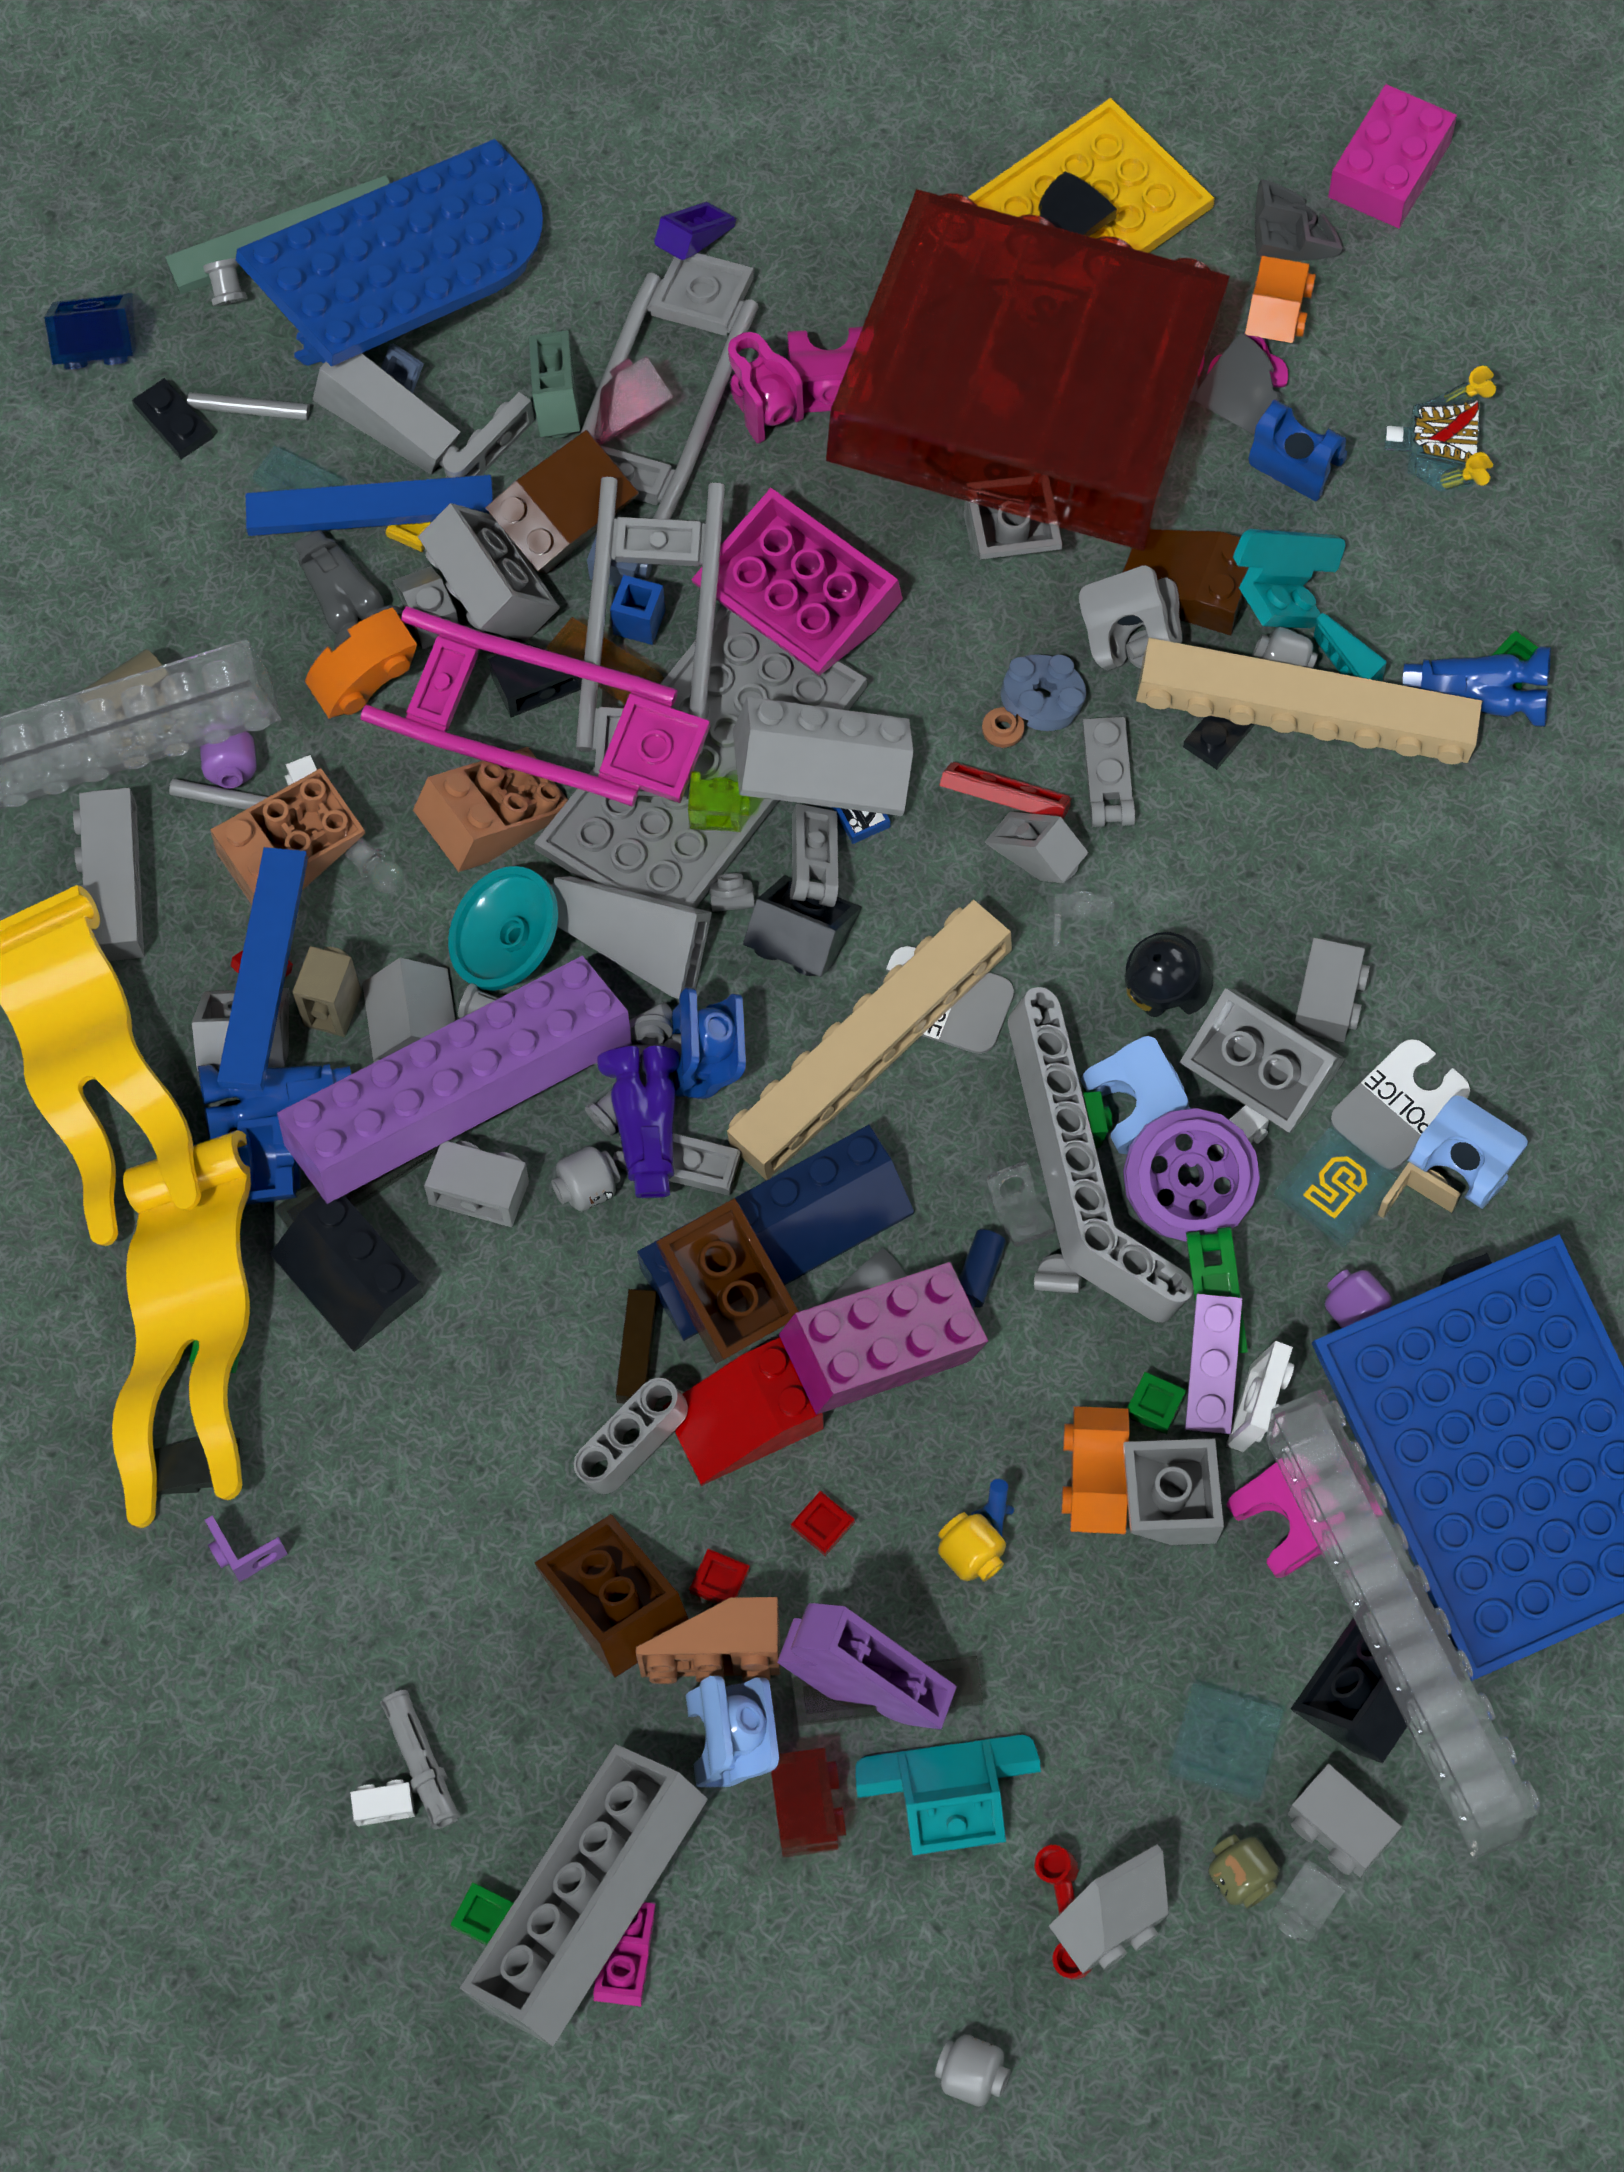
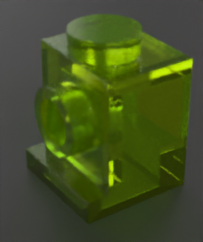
(716, 804)

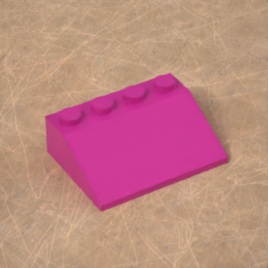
(802, 583)

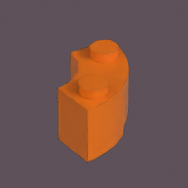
(1279, 299)
(364, 662)
(1098, 1478)

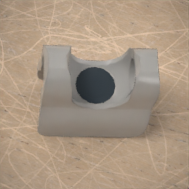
(1122, 604)

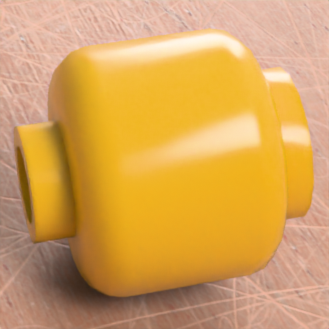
(971, 1547)

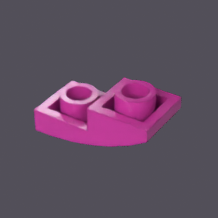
(625, 1970)

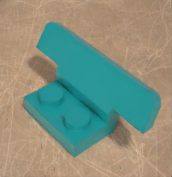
(1278, 570)
(950, 1789)

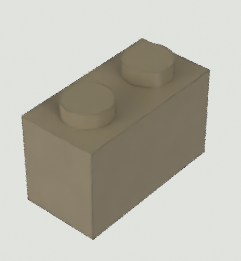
(327, 990)

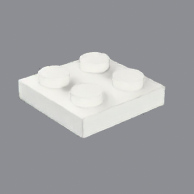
(1259, 1396)

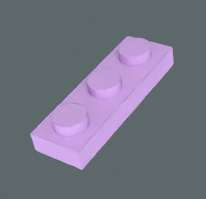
(1213, 1363)

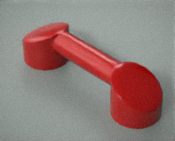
(1061, 1872)

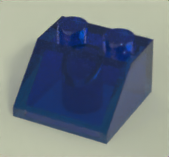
(91, 330)

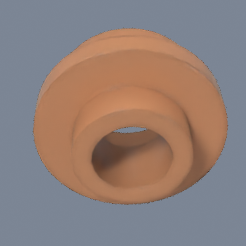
(1002, 737)

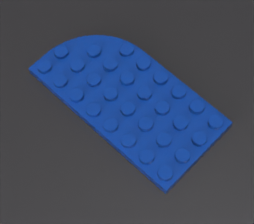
(401, 252)

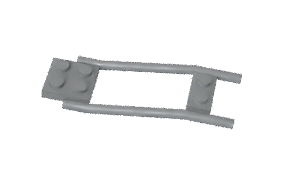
(698, 294)
(648, 543)

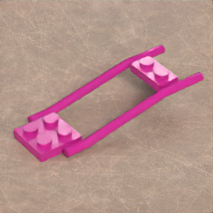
(649, 750)

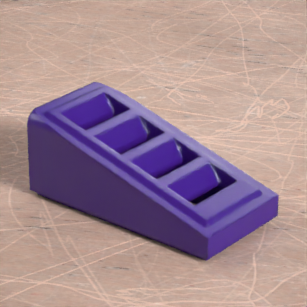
(692, 229)

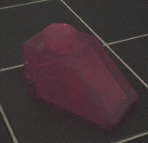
(629, 398)

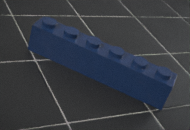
(806, 1215)

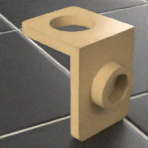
(1427, 1183)

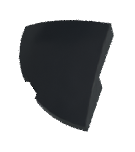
(1075, 206)

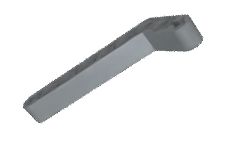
(1073, 1173)

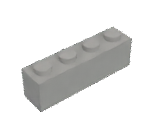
(112, 868)

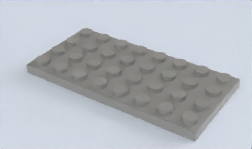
(651, 844)

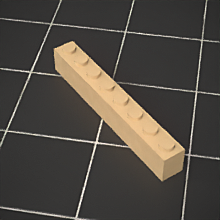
(1308, 701)
(869, 1039)

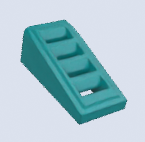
(1346, 651)

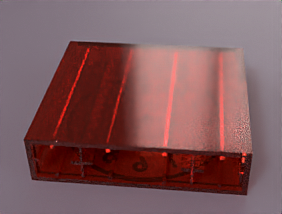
(1027, 368)

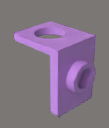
(246, 1565)

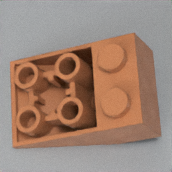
(485, 810)
(299, 817)
(723, 1641)

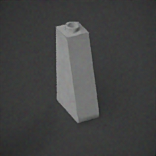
(385, 411)
(639, 932)

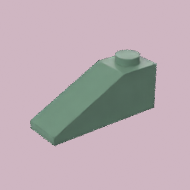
(554, 384)

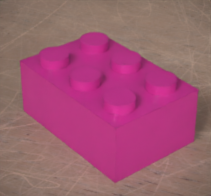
(1392, 156)

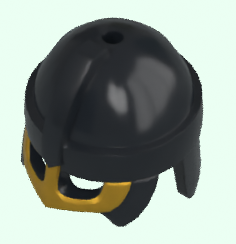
(1176, 980)

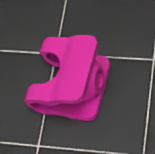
(820, 369)
(769, 385)
(1272, 1493)

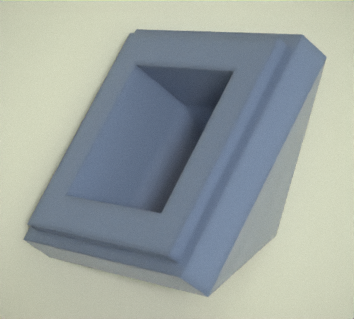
(402, 366)

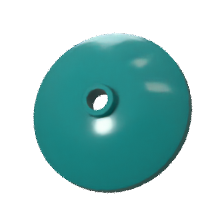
(503, 928)

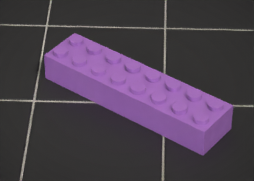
(454, 1079)

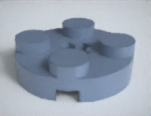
(1045, 672)

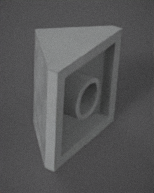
(406, 1004)

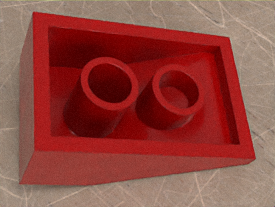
(745, 1413)

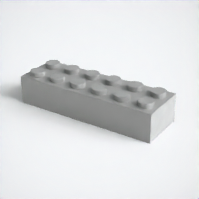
(584, 1894)

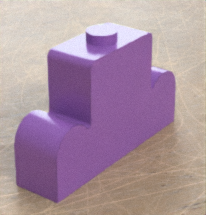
(861, 1665)

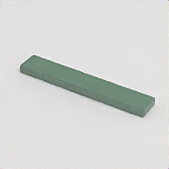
(188, 264)

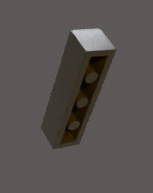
(636, 1343)

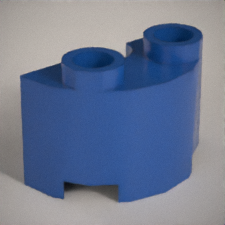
(272, 1167)

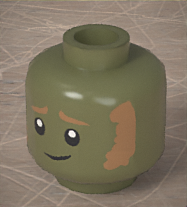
(1243, 1871)

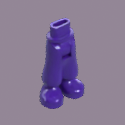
(644, 1113)

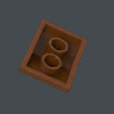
(558, 502)
(1202, 570)
(726, 1281)
(611, 1592)

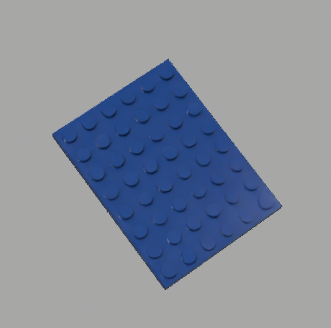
(1497, 1448)

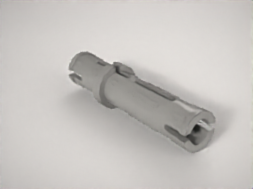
(426, 1775)

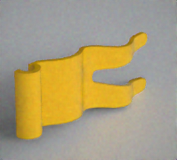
(80, 1029)
(184, 1288)

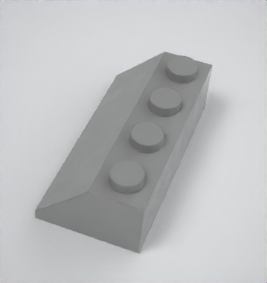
(823, 756)

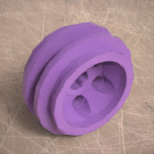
(1205, 1129)

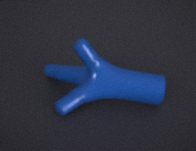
(996, 1505)

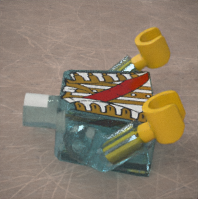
(1445, 436)

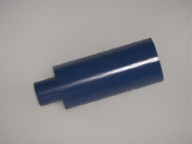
(981, 1265)

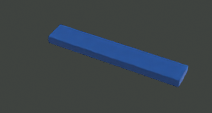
(363, 504)
(262, 969)

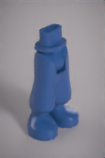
(1490, 681)
(281, 1089)

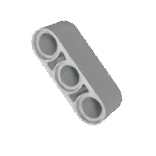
(635, 1413)

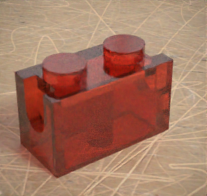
(805, 1803)

